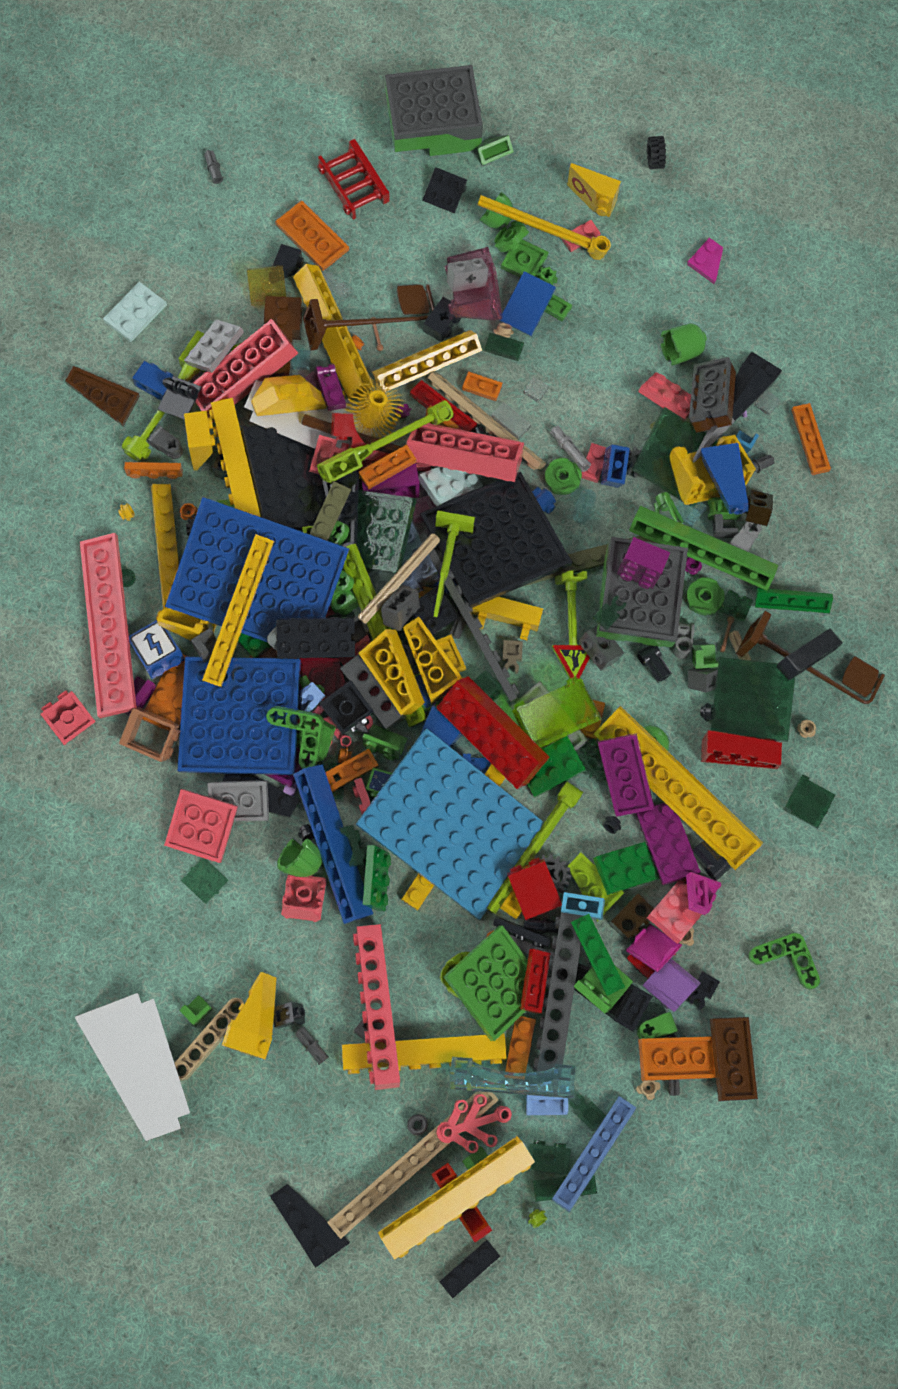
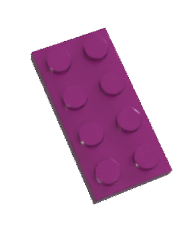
(626, 774)
(667, 843)

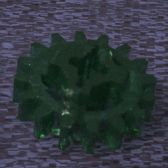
(591, 759)

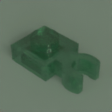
(608, 614)
(589, 1114)

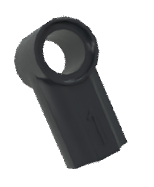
(652, 658)
(714, 864)

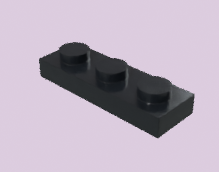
(521, 933)
(469, 1269)

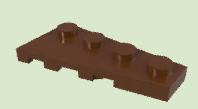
(107, 396)

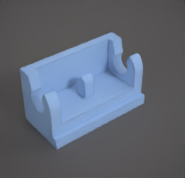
(309, 697)
(546, 1105)

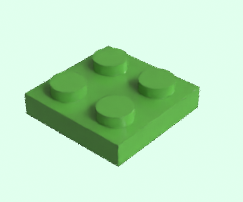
(524, 258)

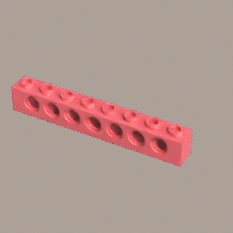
(380, 1078)

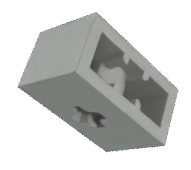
(467, 274)

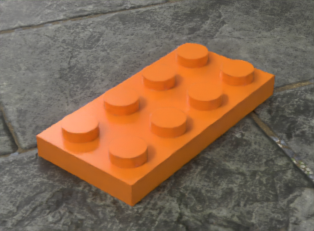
(312, 235)
(168, 696)
(676, 1058)

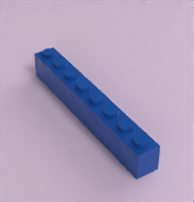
(331, 843)

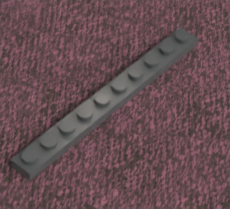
(474, 625)

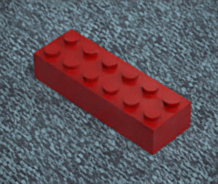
(492, 732)

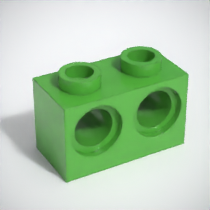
(350, 603)

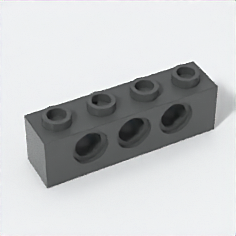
(353, 670)

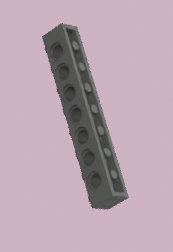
(553, 983)

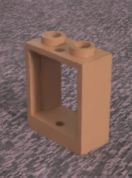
(131, 730)

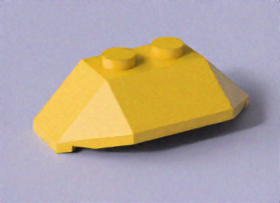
(286, 395)

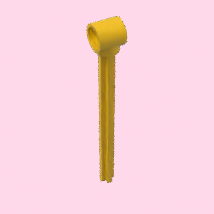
(520, 216)

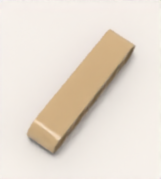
(199, 1044)

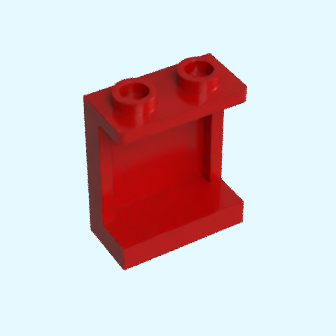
(534, 888)

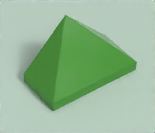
(494, 148)

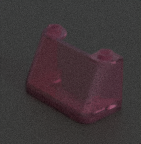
(480, 302)

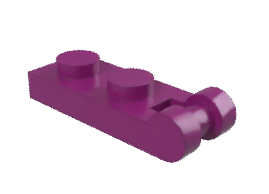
(330, 387)

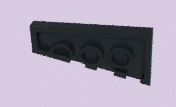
(349, 513)
(279, 802)
(308, 1226)

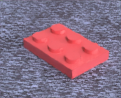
(667, 395)
(673, 913)

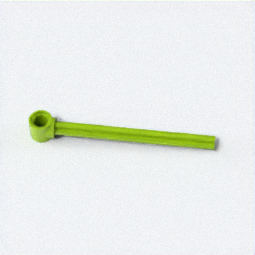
(566, 800)

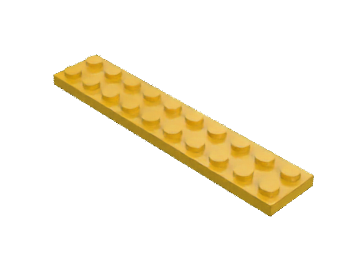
(686, 793)

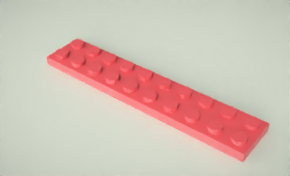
(107, 626)

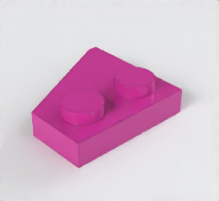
(707, 260)
(701, 892)

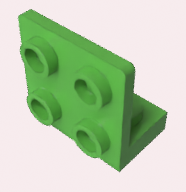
(384, 742)
(592, 990)

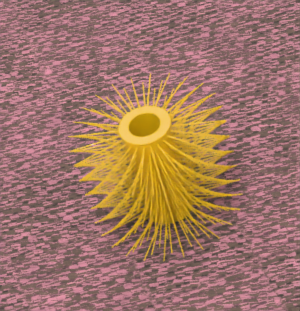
(374, 408)

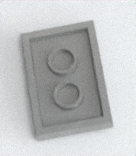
(214, 346)
(248, 795)

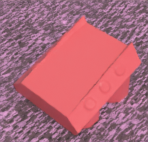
(303, 898)

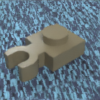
(512, 652)

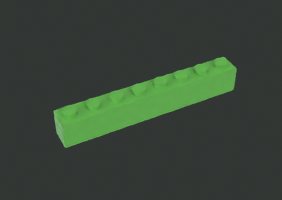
(704, 548)

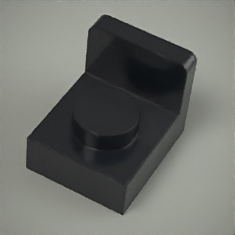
(288, 1014)

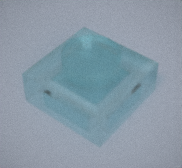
(301, 360)

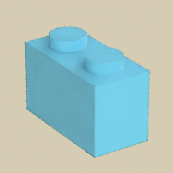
(583, 905)

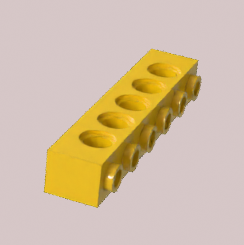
(427, 360)

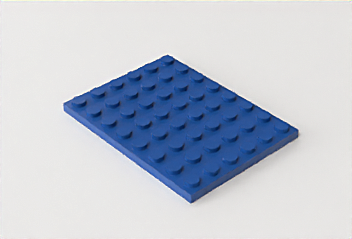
(294, 583)

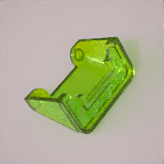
(557, 713)

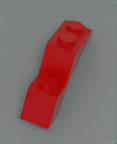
(344, 427)
(470, 1218)

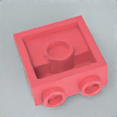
(67, 716)

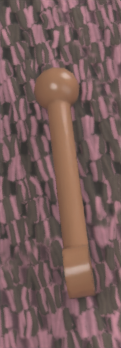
(379, 346)
(730, 619)

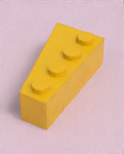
(433, 664)
(392, 671)

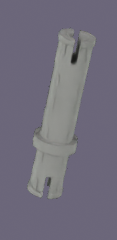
(565, 442)

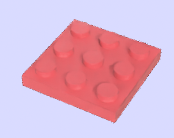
(201, 825)

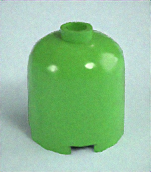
(683, 343)

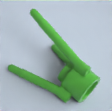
(665, 503)

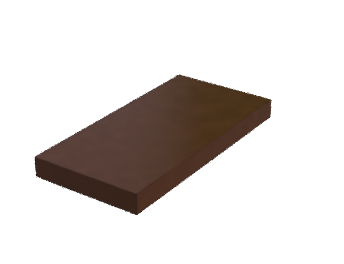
(733, 1059)

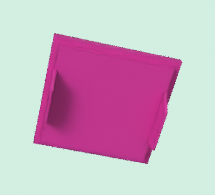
(653, 947)

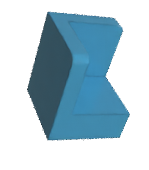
(746, 441)

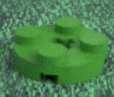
(509, 238)
(568, 468)
(713, 591)

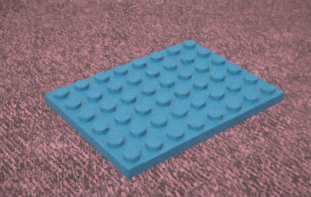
(450, 823)

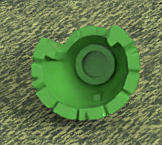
(299, 860)

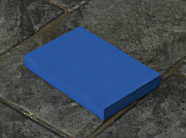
(527, 303)

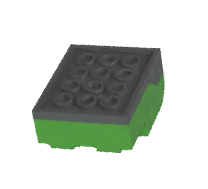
(434, 110)
(650, 613)

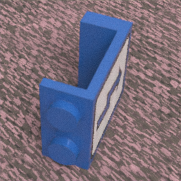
(156, 649)

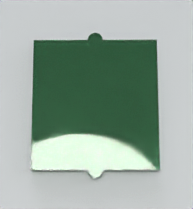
(204, 880)

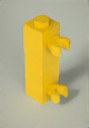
(511, 613)

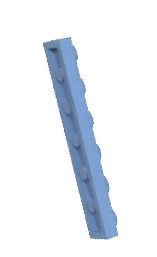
(594, 1154)

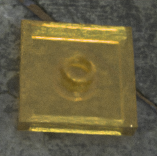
(265, 282)

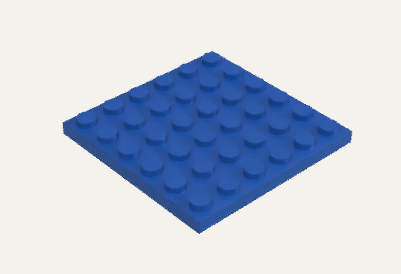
(228, 724)

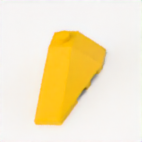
(254, 1024)

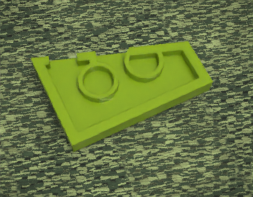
(589, 881)

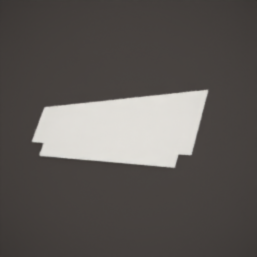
(291, 423)
(138, 1062)

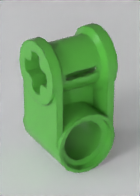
(717, 506)
(660, 1027)

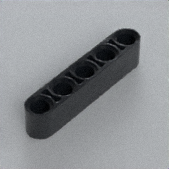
(809, 654)

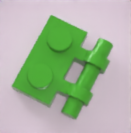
(327, 735)

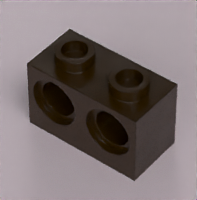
(759, 507)
(628, 914)

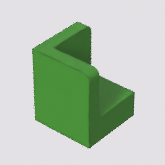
(704, 656)
(196, 1010)
(474, 1158)

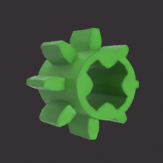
(547, 275)

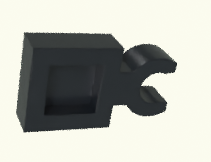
(705, 989)

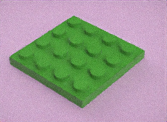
(491, 982)

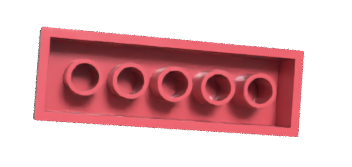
(250, 361)
(466, 451)

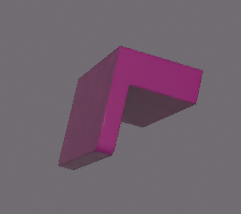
(143, 692)

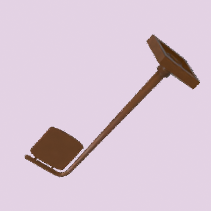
(411, 300)
(857, 676)

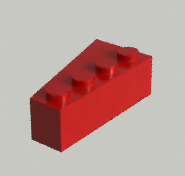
(740, 750)

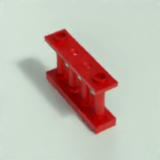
(363, 165)

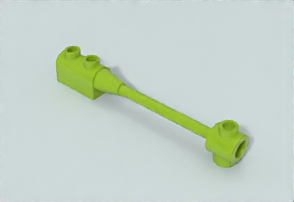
(138, 446)
(351, 458)

